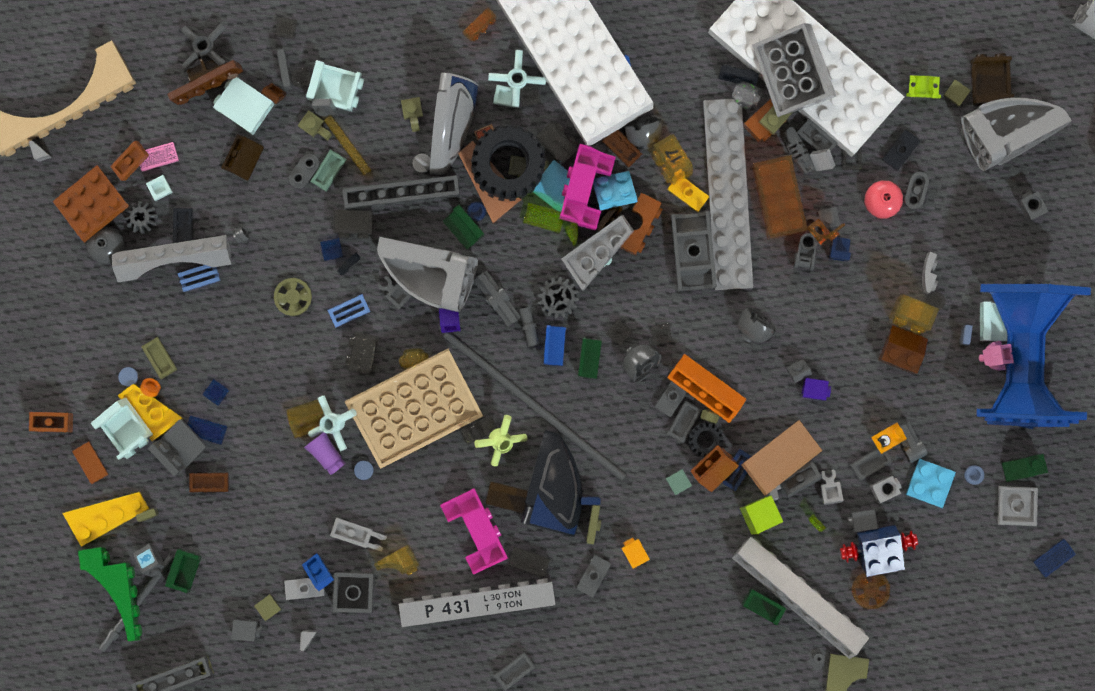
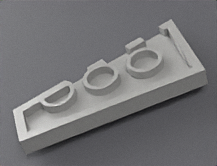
(595, 253)

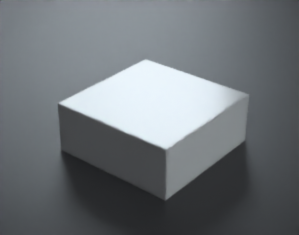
(822, 160)

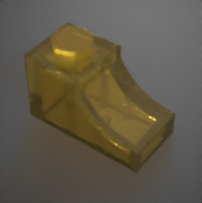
(402, 560)

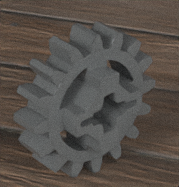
(566, 302)

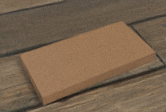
(781, 457)

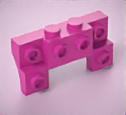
(577, 193)
(480, 527)

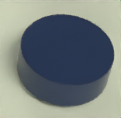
(476, 211)

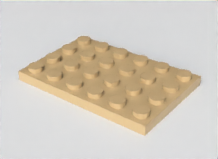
(414, 408)

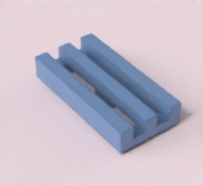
(183, 281)
(363, 304)

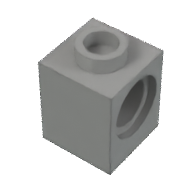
(879, 495)

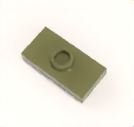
(594, 524)

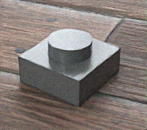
(324, 107)
(799, 370)

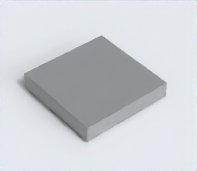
(1017, 505)

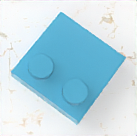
(552, 185)

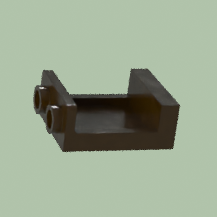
(990, 78)

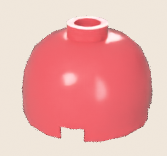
(875, 200)

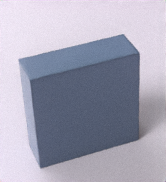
(965, 337)

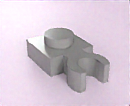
(831, 491)

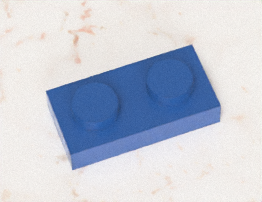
(317, 572)

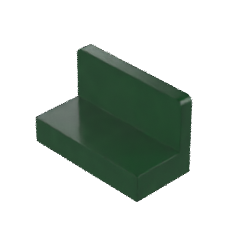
(463, 227)
(589, 358)

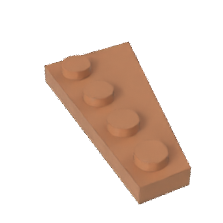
(494, 207)

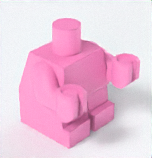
(997, 355)

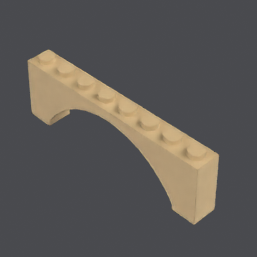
(107, 80)

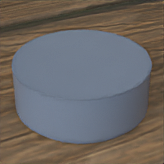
(128, 376)
(363, 470)
(974, 475)

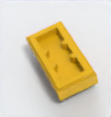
(689, 194)

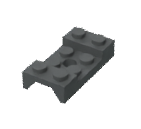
(699, 270)

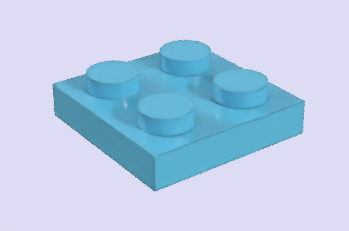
(614, 190)
(930, 483)

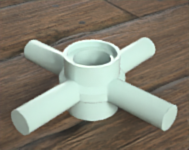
(517, 71)
(329, 418)

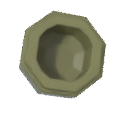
(709, 415)

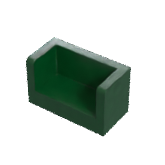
(183, 570)
(763, 606)

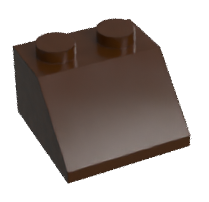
(904, 350)

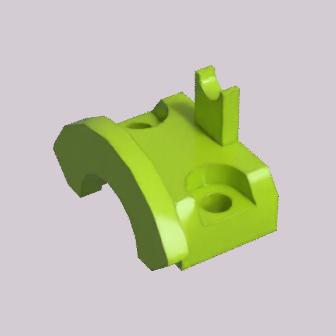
(924, 86)

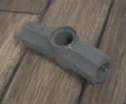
(497, 298)

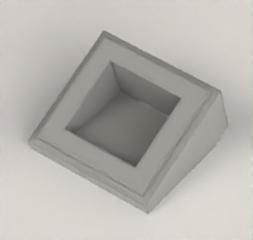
(38, 153)
(306, 638)

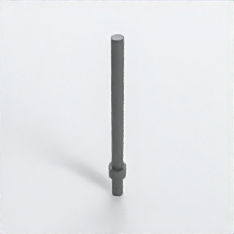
(114, 633)

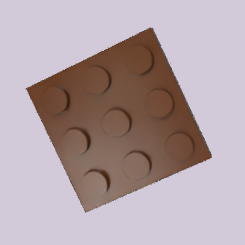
(90, 203)

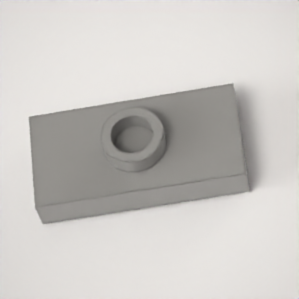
(301, 589)

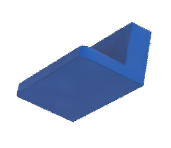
(554, 345)

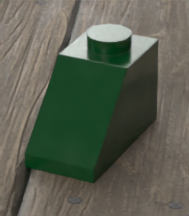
(1024, 467)

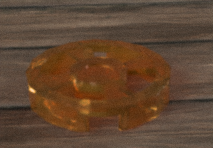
(871, 590)

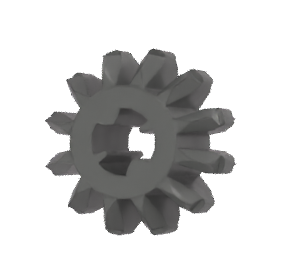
(144, 210)

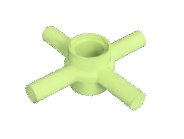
(500, 440)

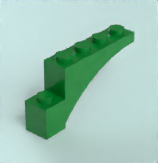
(118, 582)

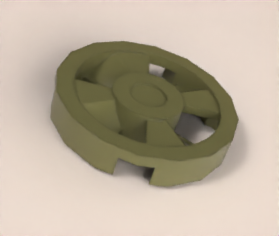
(292, 297)

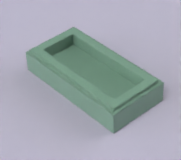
(328, 170)

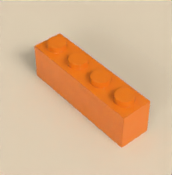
(707, 388)

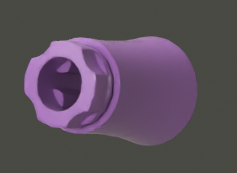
(325, 453)

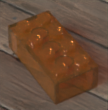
(779, 197)

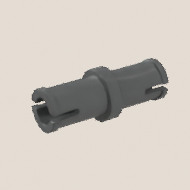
(529, 326)

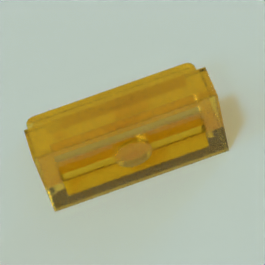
(304, 418)

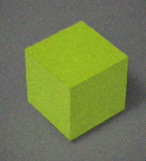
(761, 515)

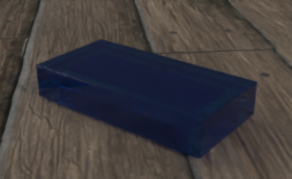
(207, 430)

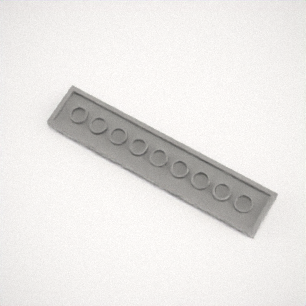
(728, 194)

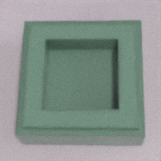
(678, 482)

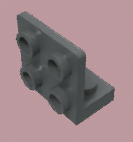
(178, 447)

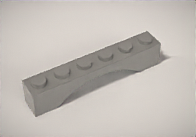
(207, 251)

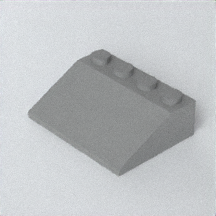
(794, 69)

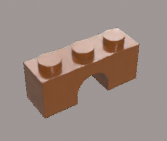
(647, 209)

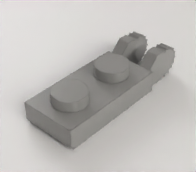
(355, 534)

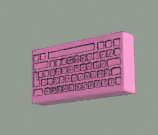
(160, 156)

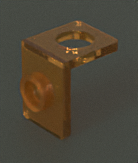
(826, 234)

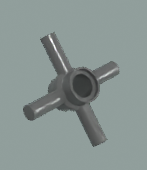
(198, 41)

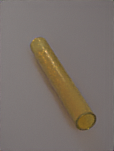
(347, 145)

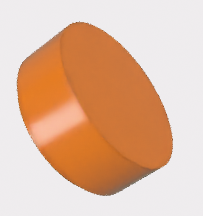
(150, 387)

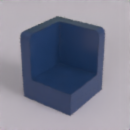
(840, 249)

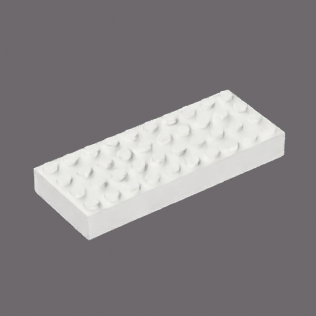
(579, 64)
(861, 94)

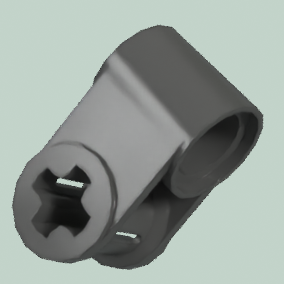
(805, 253)

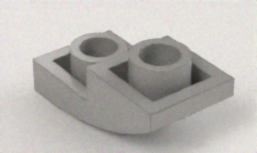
(929, 279)

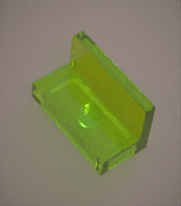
(543, 218)

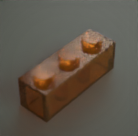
(479, 25)

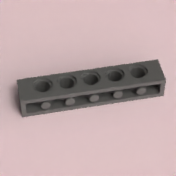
(401, 192)

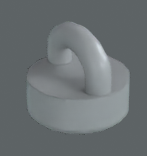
(421, 163)

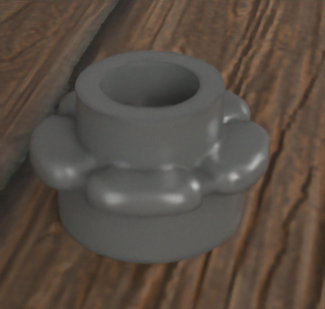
(241, 235)

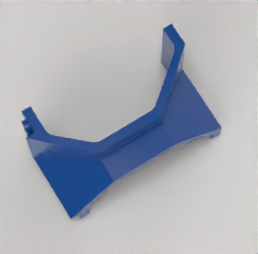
(1027, 316)

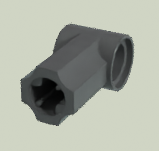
(912, 446)

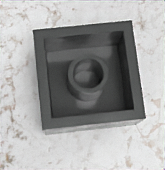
(353, 592)

